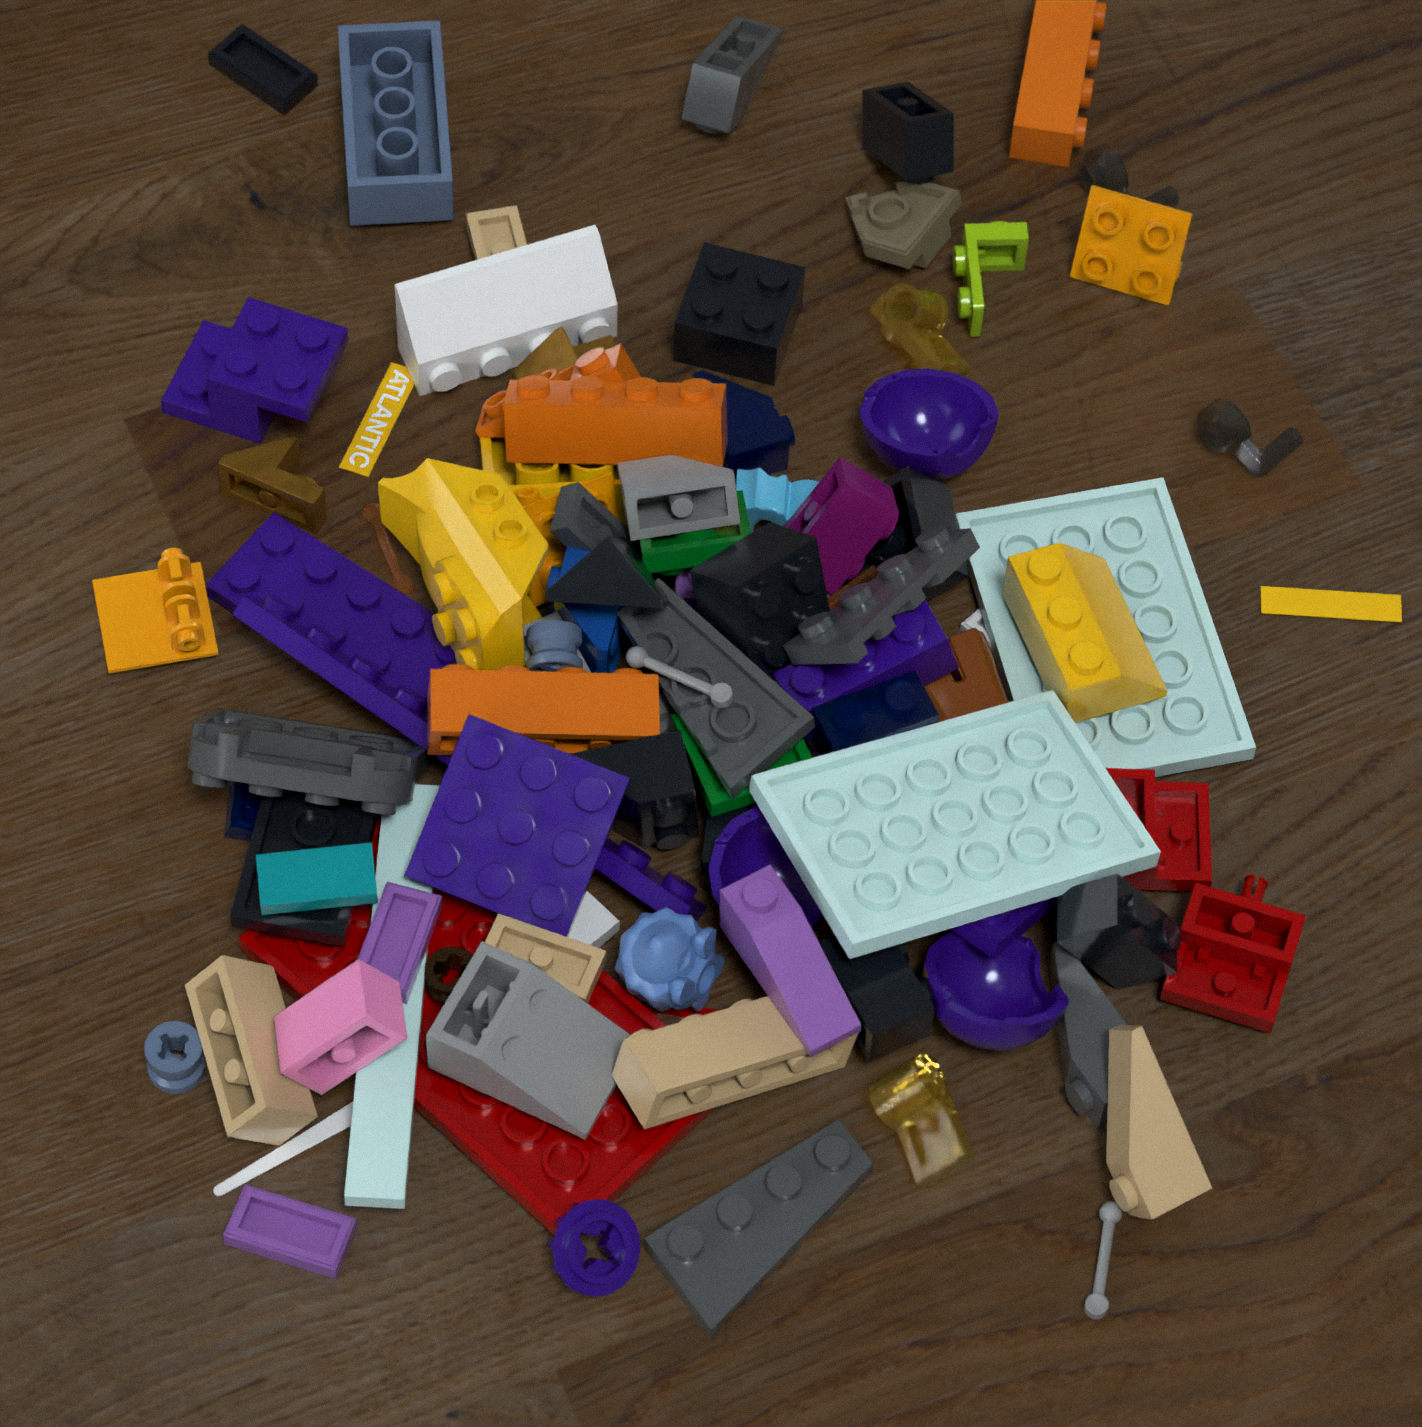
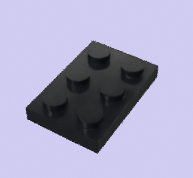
(292, 825)

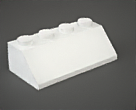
(502, 307)

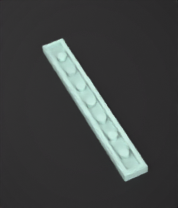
(388, 1084)

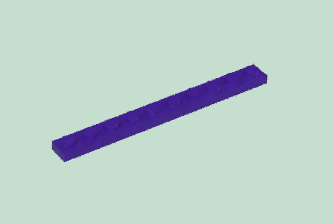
(406, 713)

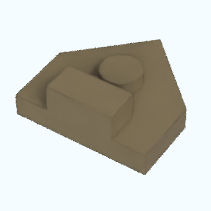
(906, 223)

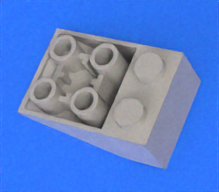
(526, 1041)

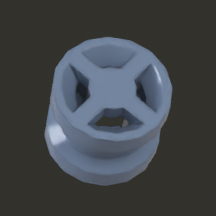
(554, 645)
(171, 1071)

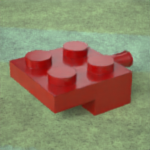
(1177, 822)
(1234, 955)

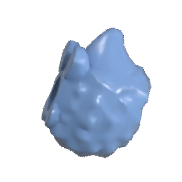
(669, 960)

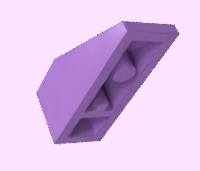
(787, 959)

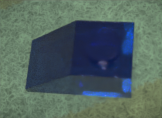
(754, 429)

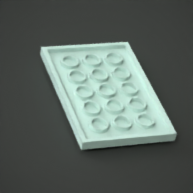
(1147, 554)
(952, 822)

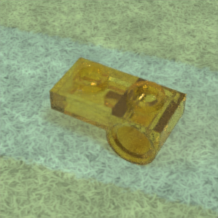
(918, 334)
(923, 1113)

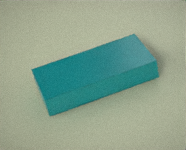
(316, 878)

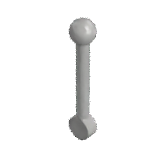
(720, 693)
(1096, 1303)

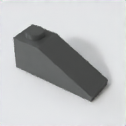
(729, 74)
(1083, 1035)

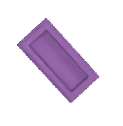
(401, 933)
(290, 1231)

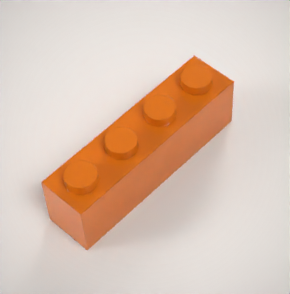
(1054, 80)
(614, 420)
(556, 708)

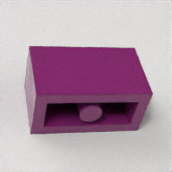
(847, 517)

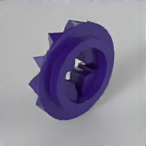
(618, 1242)

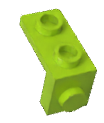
(986, 249)

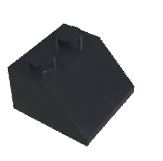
(921, 506)
(661, 793)

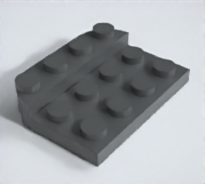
(305, 758)

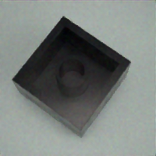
(738, 314)
(762, 592)

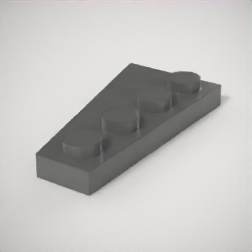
(869, 607)
(734, 739)
(741, 1234)

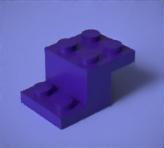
(255, 370)

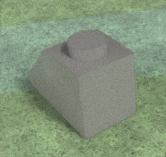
(676, 496)

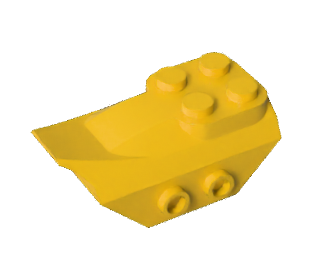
(473, 554)

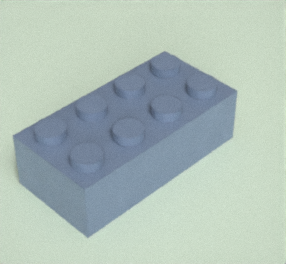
(395, 123)

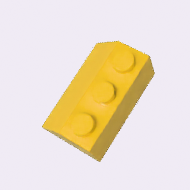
(1080, 631)

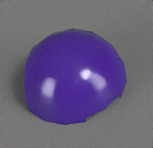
(928, 421)
(749, 846)
(991, 1000)

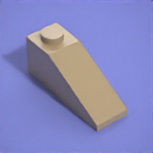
(1146, 1137)

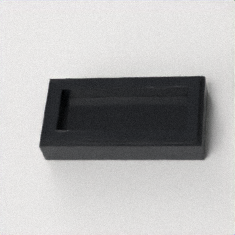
(263, 69)

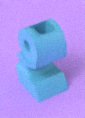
(770, 496)

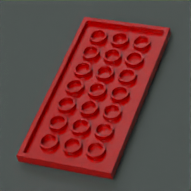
(523, 1154)

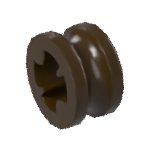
(439, 965)

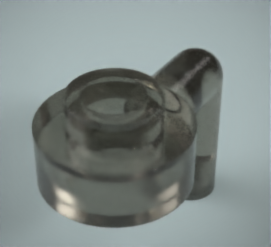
(1106, 170)
(1227, 430)

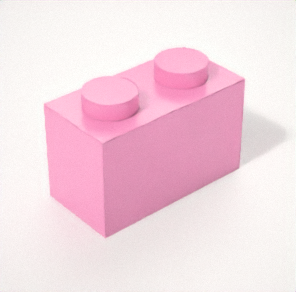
(340, 1027)

